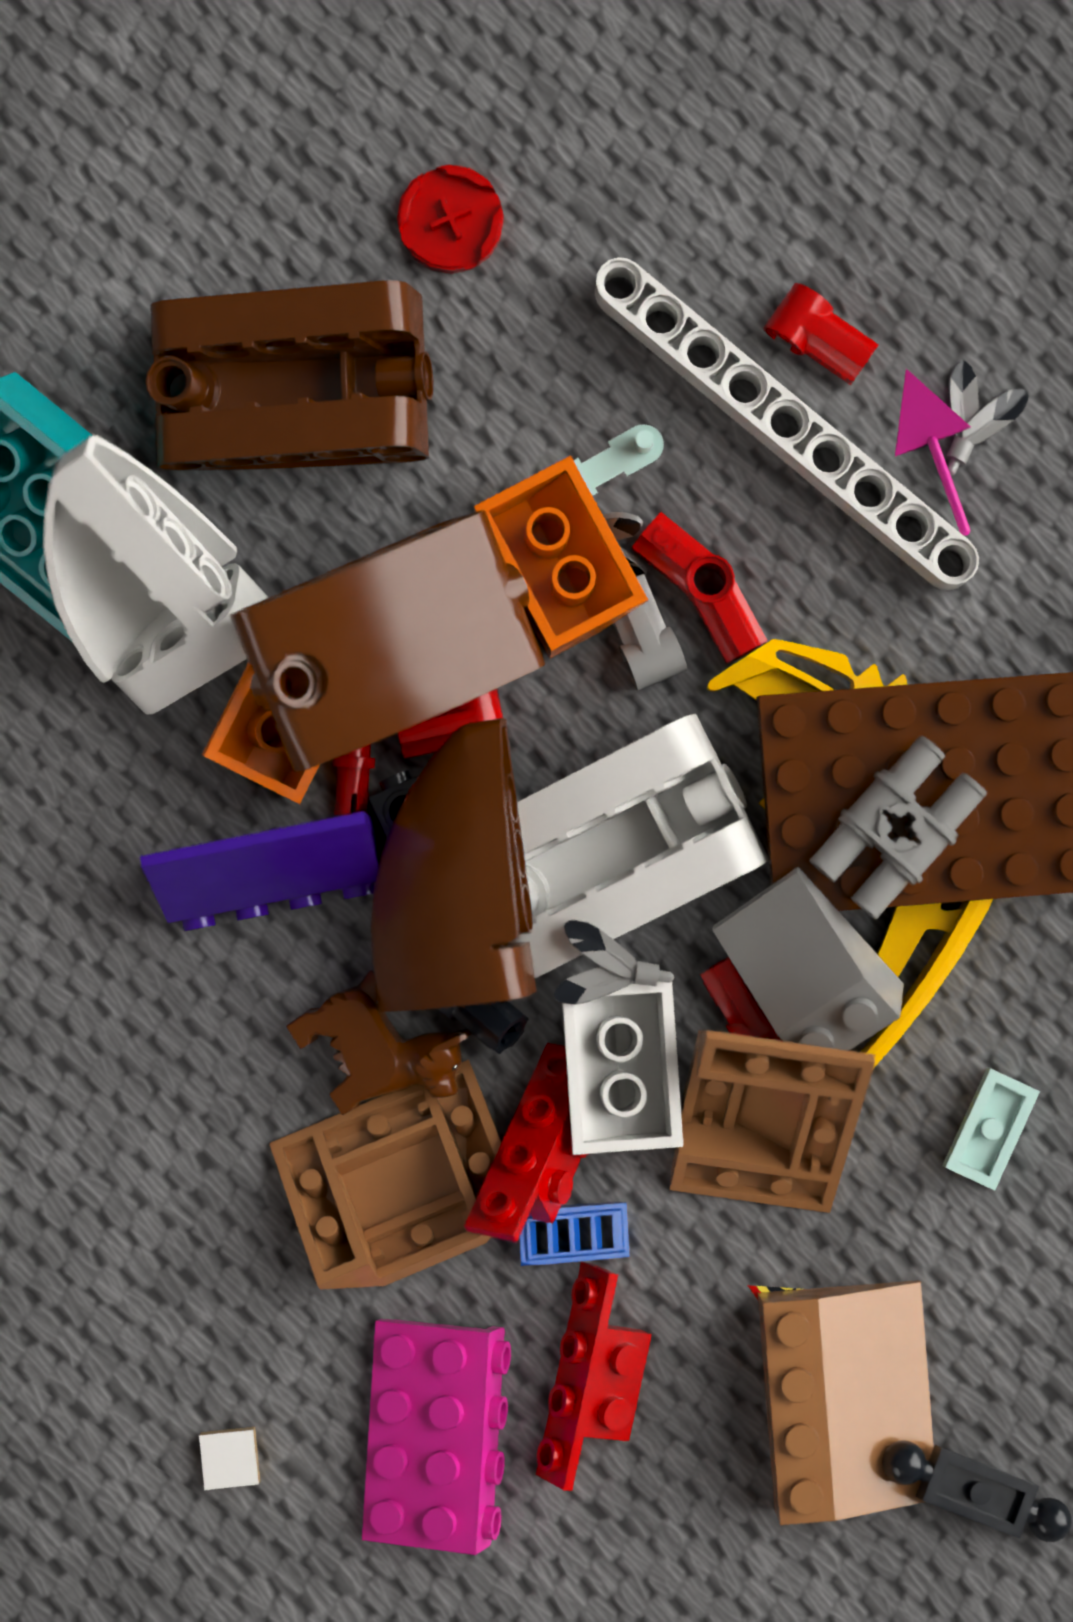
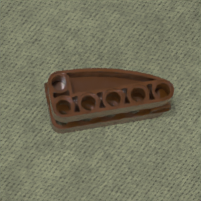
(291, 378)
(389, 639)

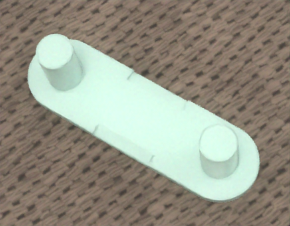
(626, 454)

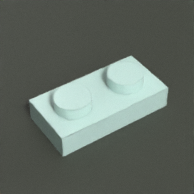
(991, 1128)

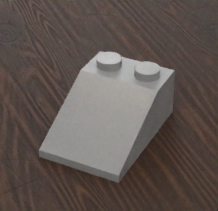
(809, 966)

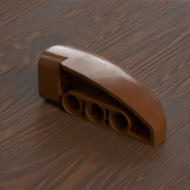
(455, 883)

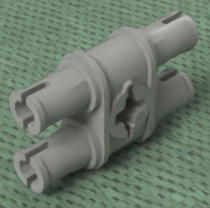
(928, 828)

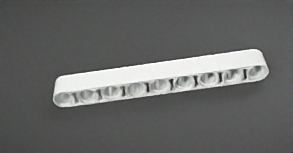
(776, 399)

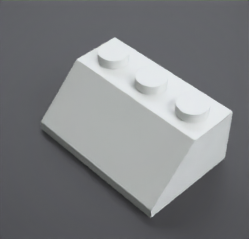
(623, 1071)

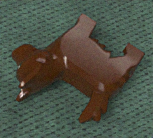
(373, 1050)

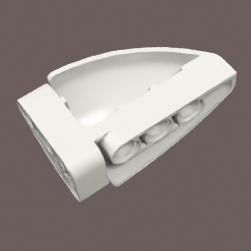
(141, 577)

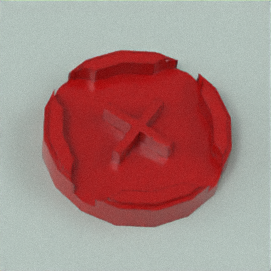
(450, 219)

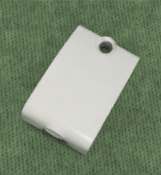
(633, 838)

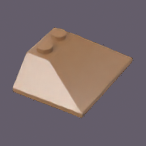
(768, 1120)
(389, 1183)

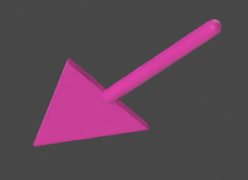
(925, 422)

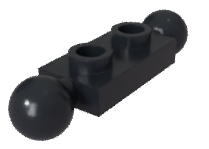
(976, 1491)

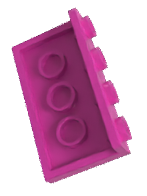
(435, 1436)

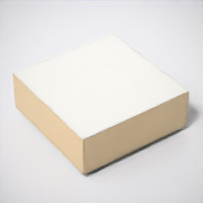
(229, 1458)

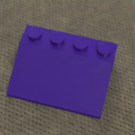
(265, 869)

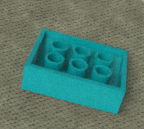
(31, 444)

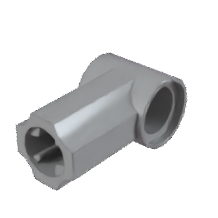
(649, 644)

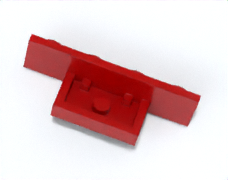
(535, 1158)
(595, 1378)

